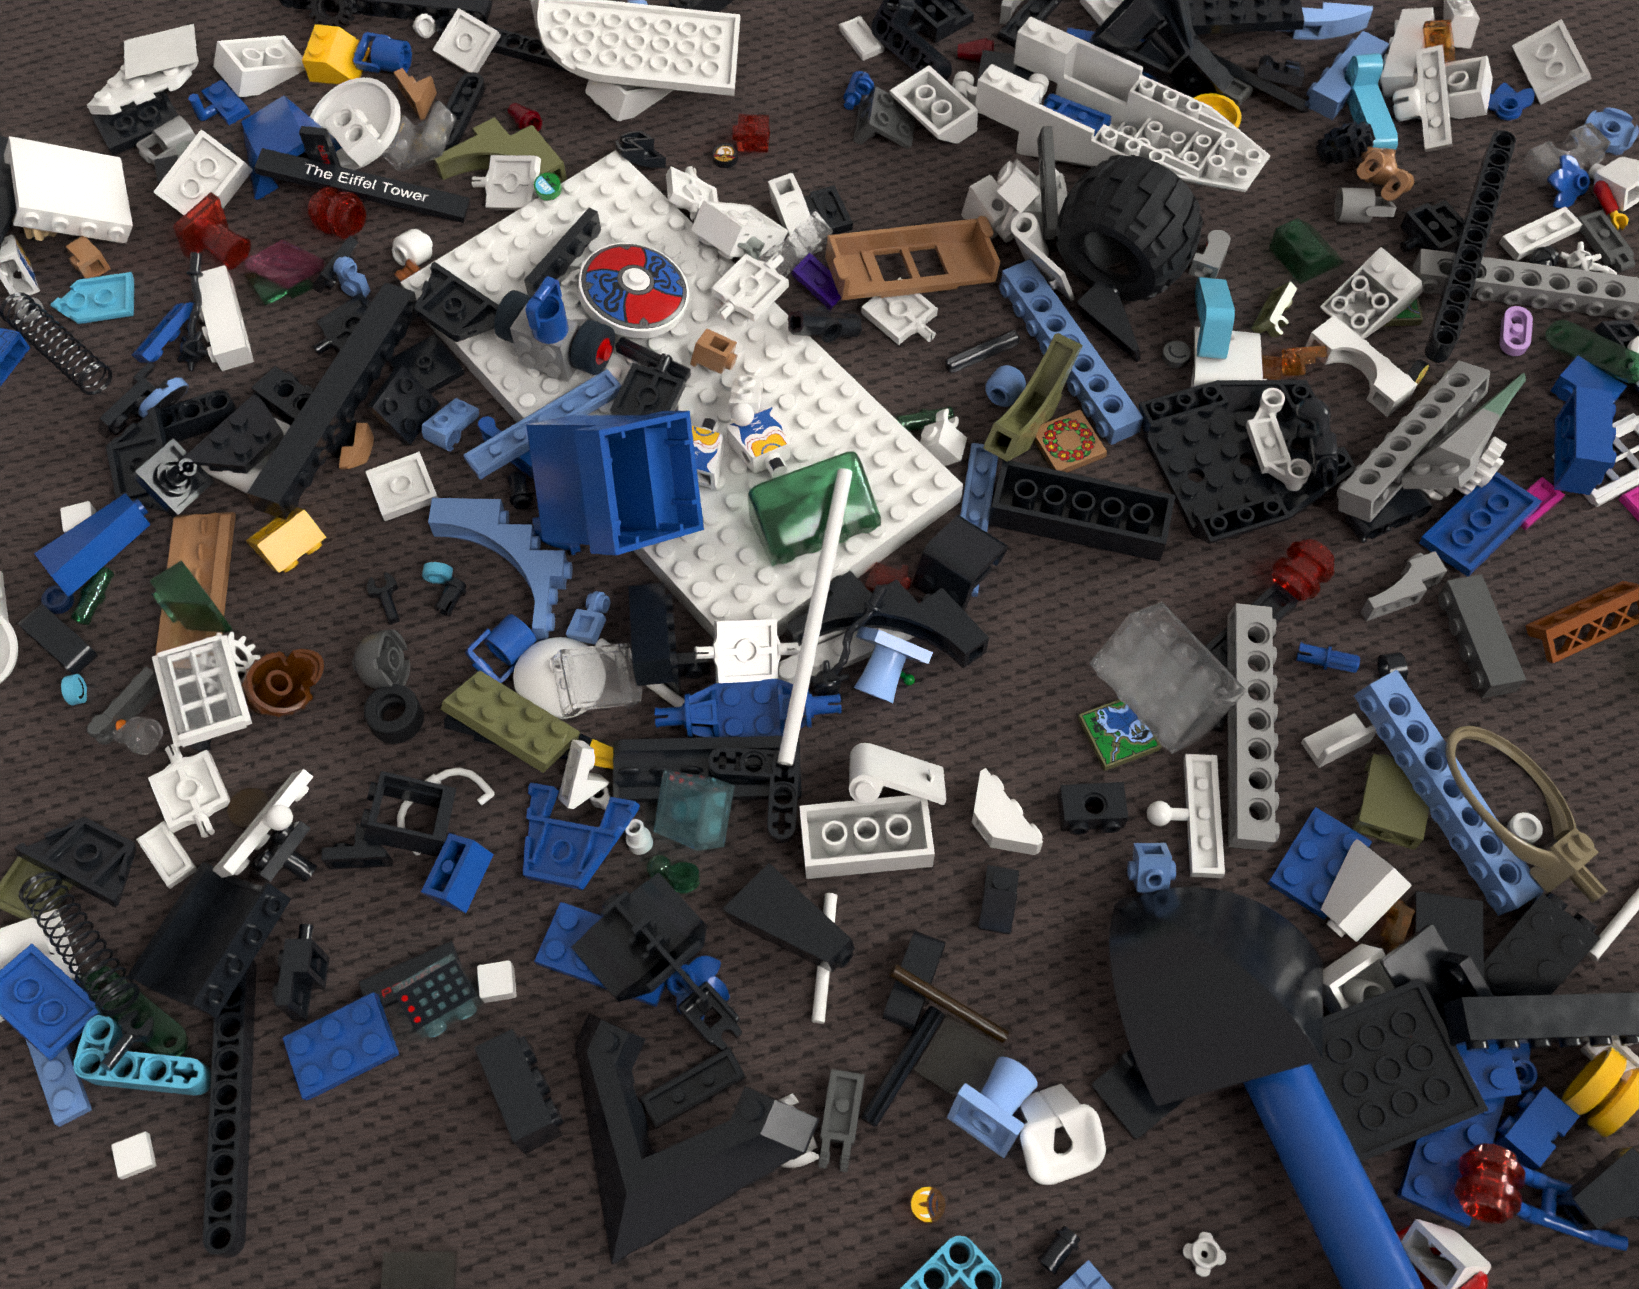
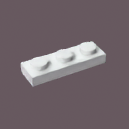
(1540, 233)

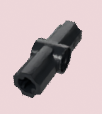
(824, 324)

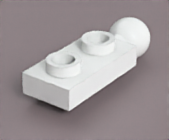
(745, 399)

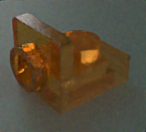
(1295, 359)
(1396, 925)

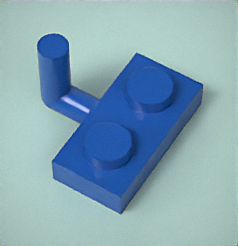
(221, 101)

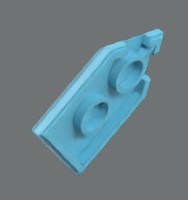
(98, 298)

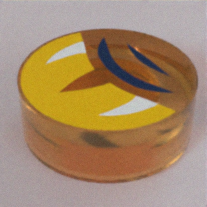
(927, 1205)

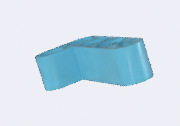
(1367, 101)
(1215, 316)
(144, 1064)
(953, 1272)

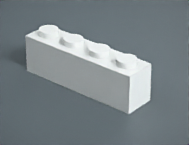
(1400, 62)
(223, 320)

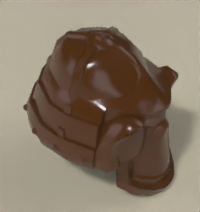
(281, 683)

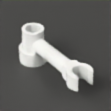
(638, 837)

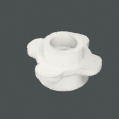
(1204, 1243)

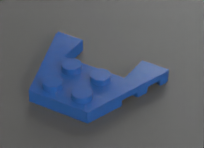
(569, 851)

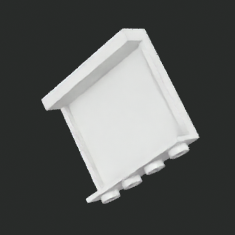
(68, 190)

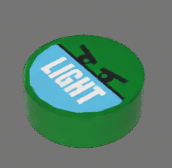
(547, 186)

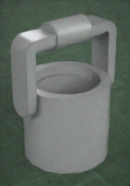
(167, 137)
(1360, 205)

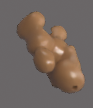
(1381, 168)

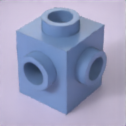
(1151, 867)

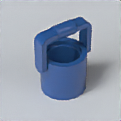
(386, 53)
(547, 313)
(506, 642)

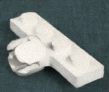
(1427, 99)

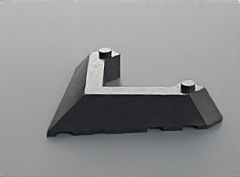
(652, 1191)

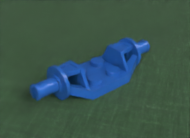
(743, 709)

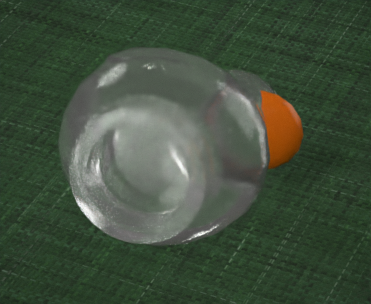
(138, 734)

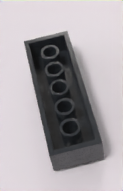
(1082, 510)

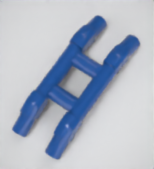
(1547, 1214)

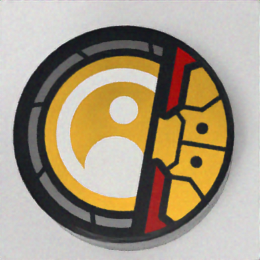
(725, 155)

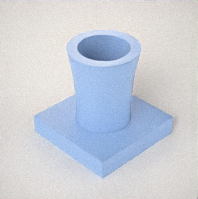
(886, 662)
(990, 1112)

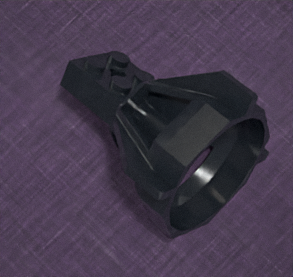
(1168, 50)

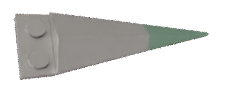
(1457, 454)

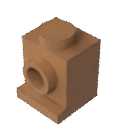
(87, 258)
(714, 352)

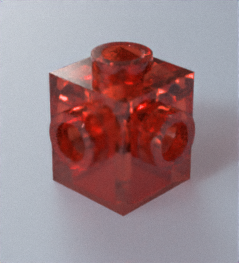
(752, 133)

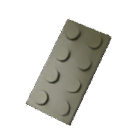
(510, 721)

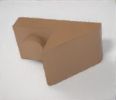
(418, 94)

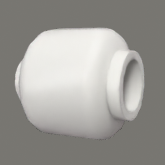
(412, 245)

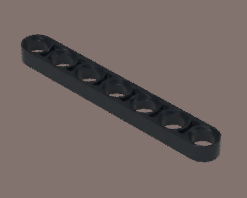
(520, 52)

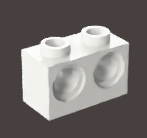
(353, 133)

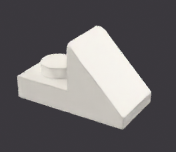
(577, 781)

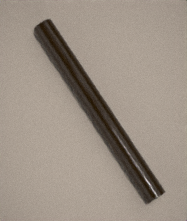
(948, 1003)

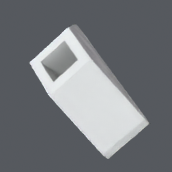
(1002, 819)

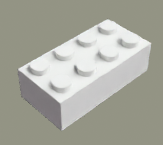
(866, 837)

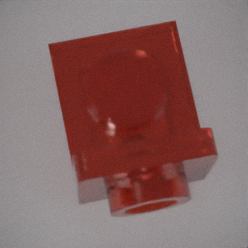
(884, 574)

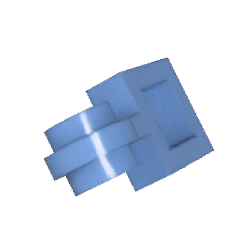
(351, 281)
(588, 623)

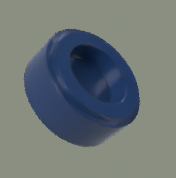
(56, 600)

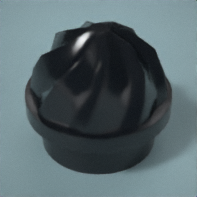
(1544, 256)

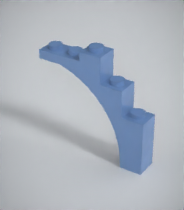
(488, 525)

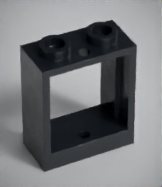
(414, 791)

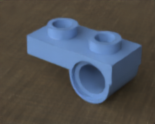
(446, 425)

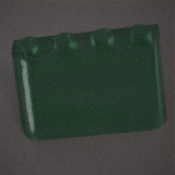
(794, 508)

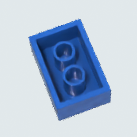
(1584, 440)

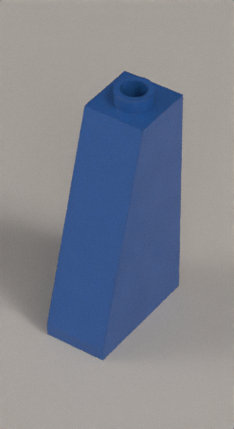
(93, 543)

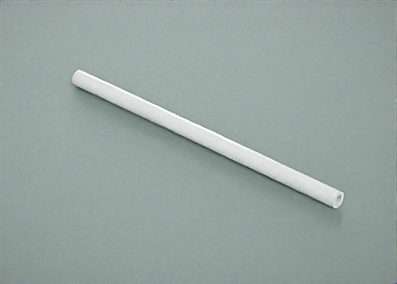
(814, 618)

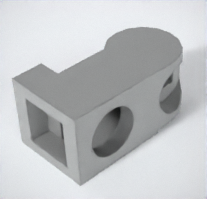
(1215, 250)

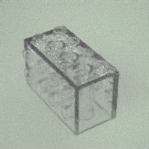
(1167, 677)

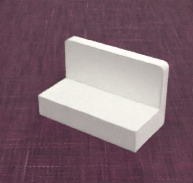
(1337, 740)

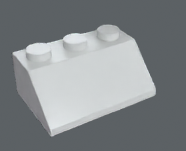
(937, 105)

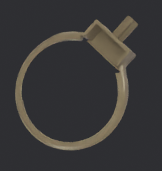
(1566, 855)

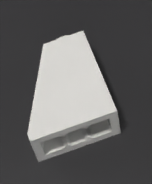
(1362, 892)

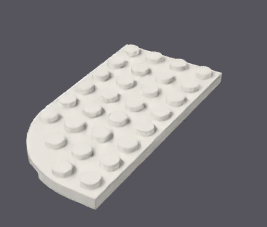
(642, 44)

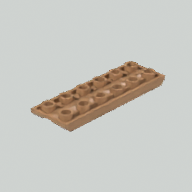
(205, 549)

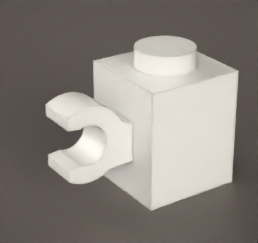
(944, 439)

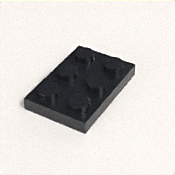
(134, 122)

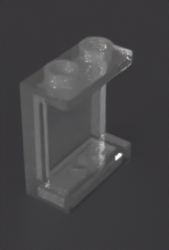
(422, 141)
(595, 678)

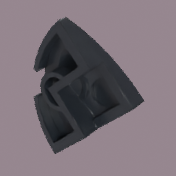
(639, 149)

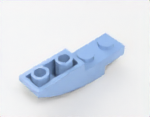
(1332, 21)

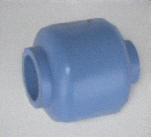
(1005, 385)

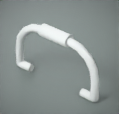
(489, 793)

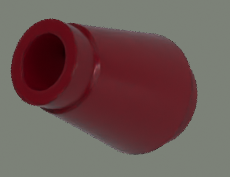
(973, 50)
(524, 116)

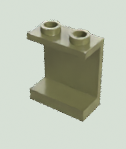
(1390, 805)

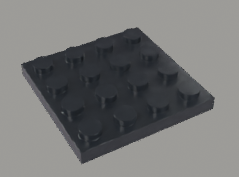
(1394, 1071)

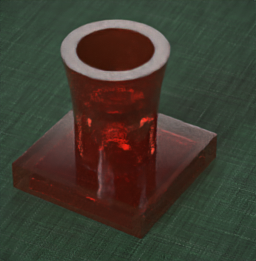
(208, 228)

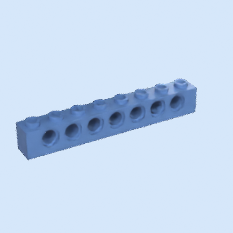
(1046, 316)
(1422, 757)

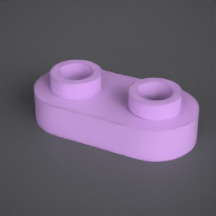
(1517, 333)

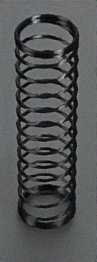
(32, 305)
(47, 894)

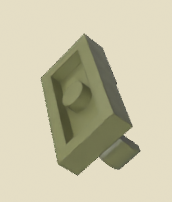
(1271, 316)

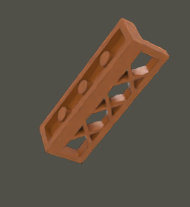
(1584, 612)

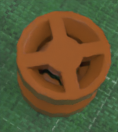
(409, 269)

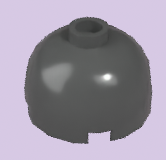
(381, 659)

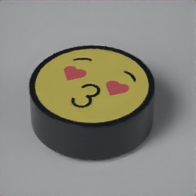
(1418, 370)

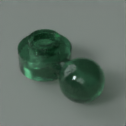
(681, 876)

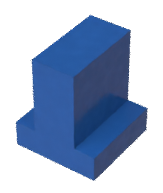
(616, 480)

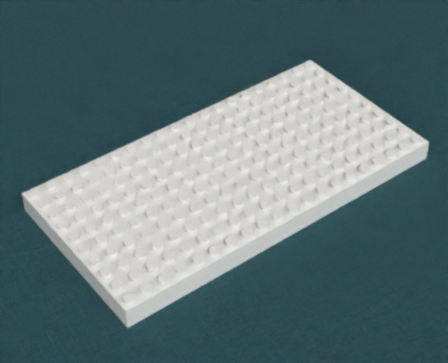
(822, 407)

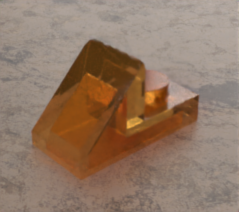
(1440, 33)

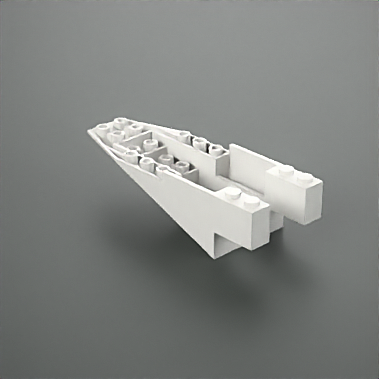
(1145, 115)

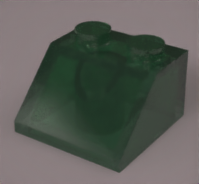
(1303, 250)
(187, 601)

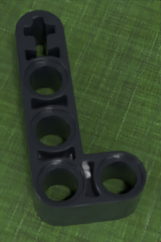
(892, 30)

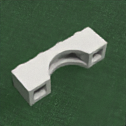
(1016, 185)
(1387, 383)

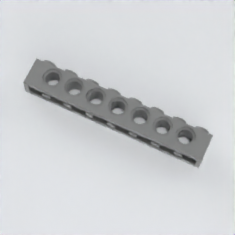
(1537, 285)
(1430, 420)
(1242, 828)

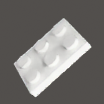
(1551, 62)

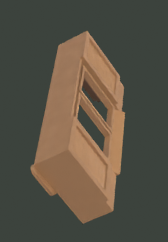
(960, 245)

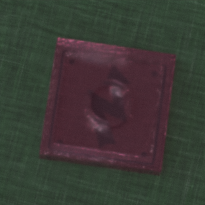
(284, 264)

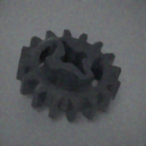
(1345, 142)

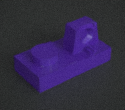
(817, 280)

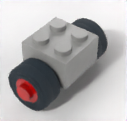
(581, 349)

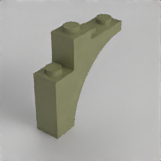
(493, 139)
(1036, 404)

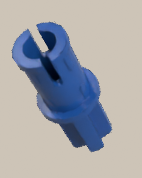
(1328, 658)

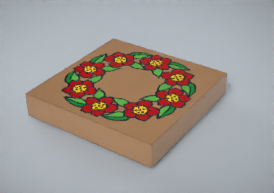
(1069, 442)

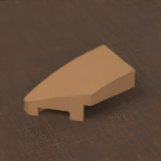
(361, 449)

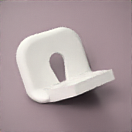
(1042, 1115)

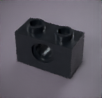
(1106, 797)

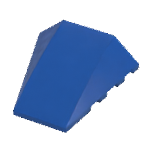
(278, 130)

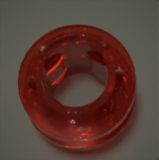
(337, 212)
(1304, 568)
(1490, 1183)

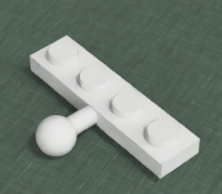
(1201, 814)
(273, 815)

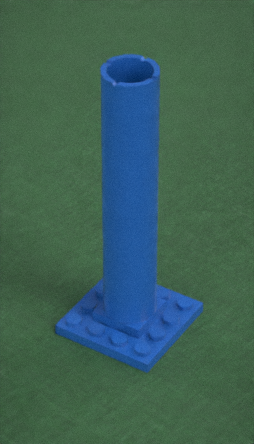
(1331, 1182)

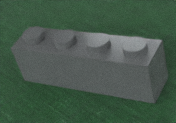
(1481, 636)

